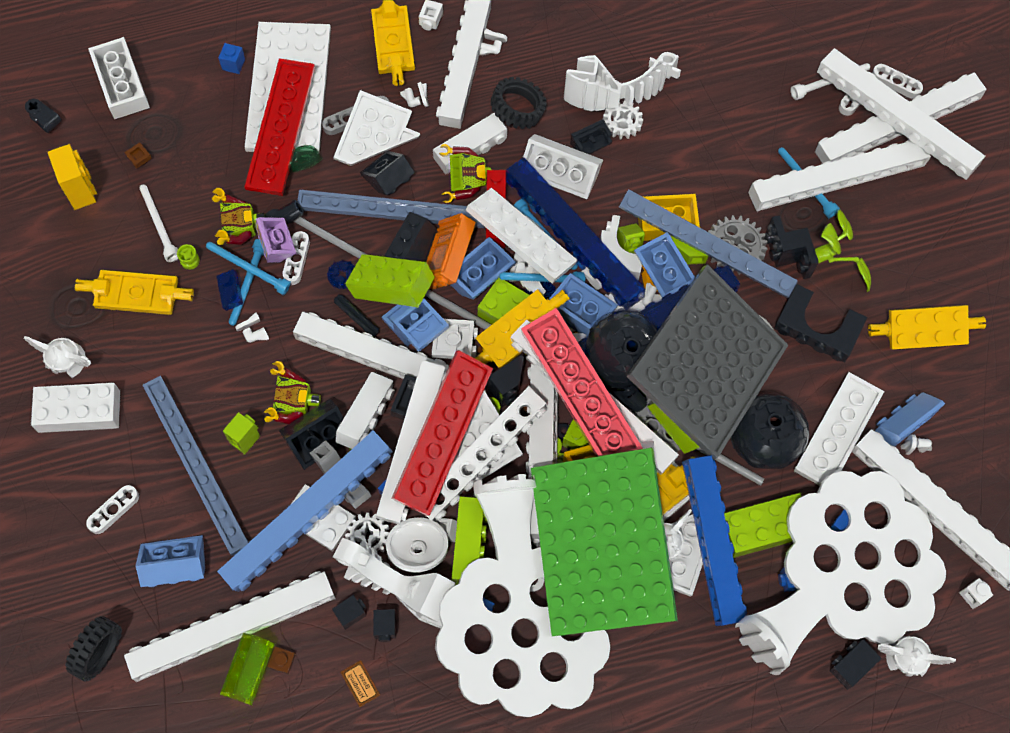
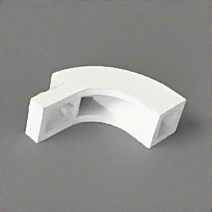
(628, 259)

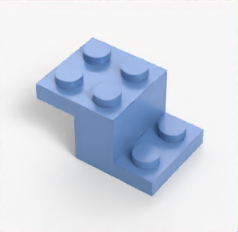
(415, 324)

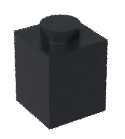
(350, 611)
(384, 625)

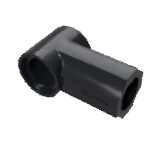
(289, 212)
(631, 398)

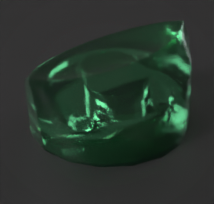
(304, 158)

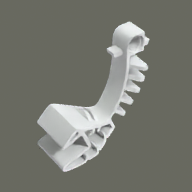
(596, 89)
(417, 593)

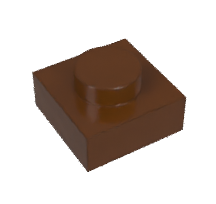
(138, 155)
(281, 660)

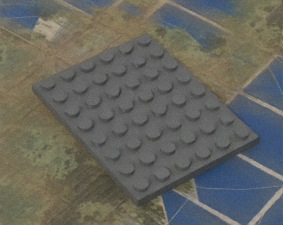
(708, 361)

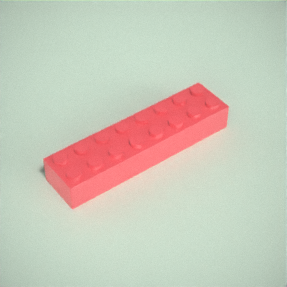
(579, 385)

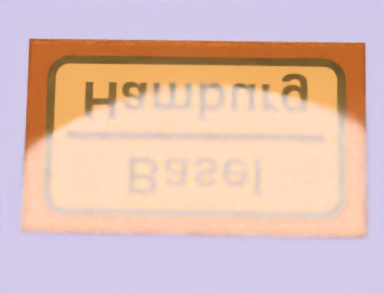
(360, 683)

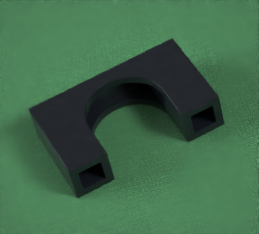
(793, 324)

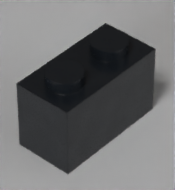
(854, 664)

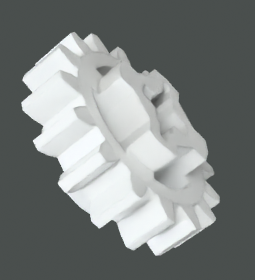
(622, 120)
(376, 534)

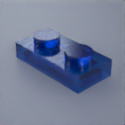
(229, 290)

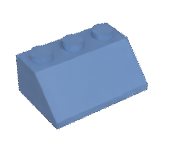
(664, 265)
(482, 268)
(584, 306)
(909, 418)
(171, 561)

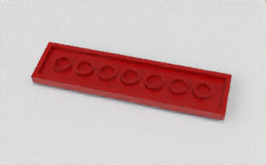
(280, 127)
(442, 433)

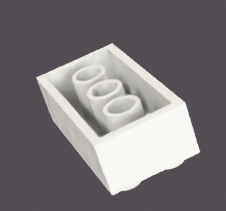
(118, 78)
(75, 407)

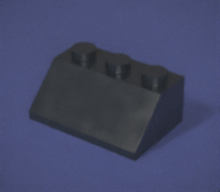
(413, 239)
(312, 430)

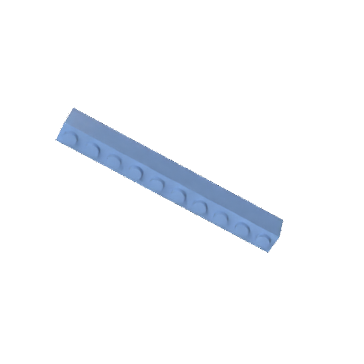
(304, 512)

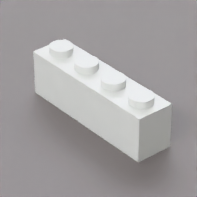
(477, 137)
(365, 410)

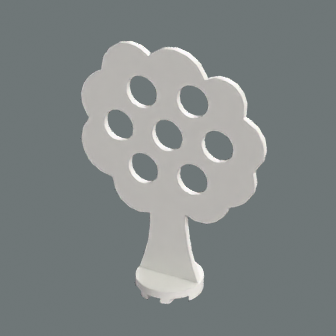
(508, 513)
(781, 628)

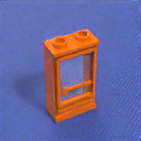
(449, 249)

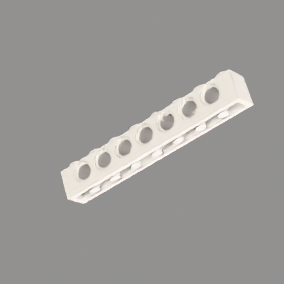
(483, 442)

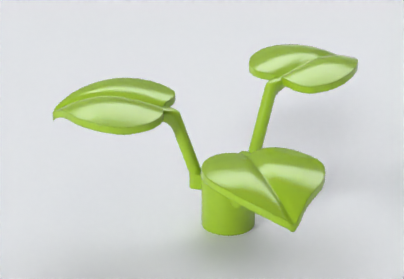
(828, 250)

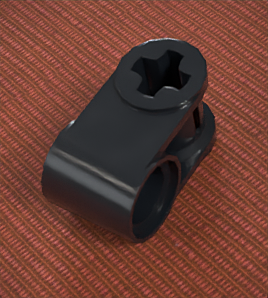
(42, 115)

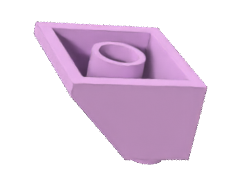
(275, 239)

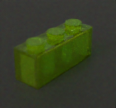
(247, 668)

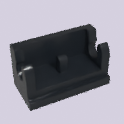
(591, 137)

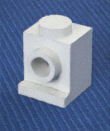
(430, 15)
(979, 591)

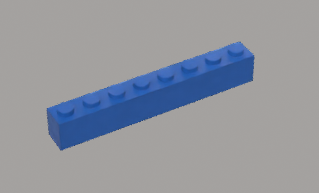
(714, 540)

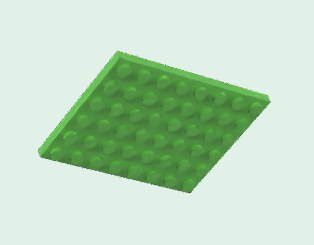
(603, 543)

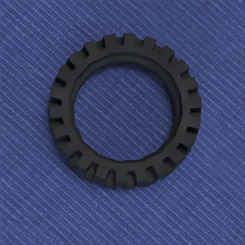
(521, 88)
(93, 648)

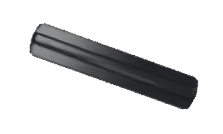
(356, 315)

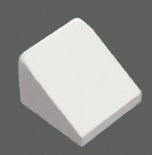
(449, 526)

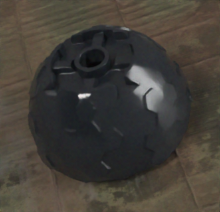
(608, 342)
(768, 445)

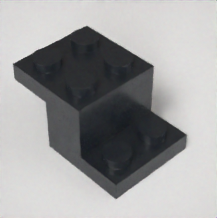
(791, 247)

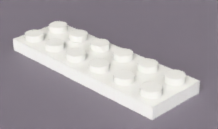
(521, 235)
(839, 429)

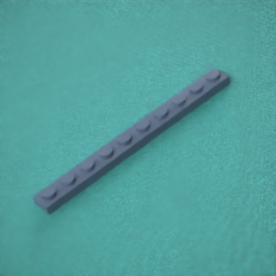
(378, 207)
(708, 243)
(196, 465)

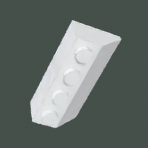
(563, 165)

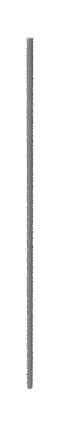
(483, 324)

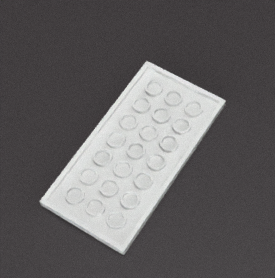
(297, 43)

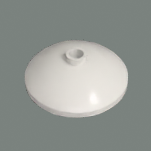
(415, 536)

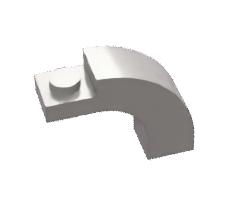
(326, 458)

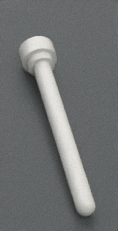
(798, 91)
(170, 250)

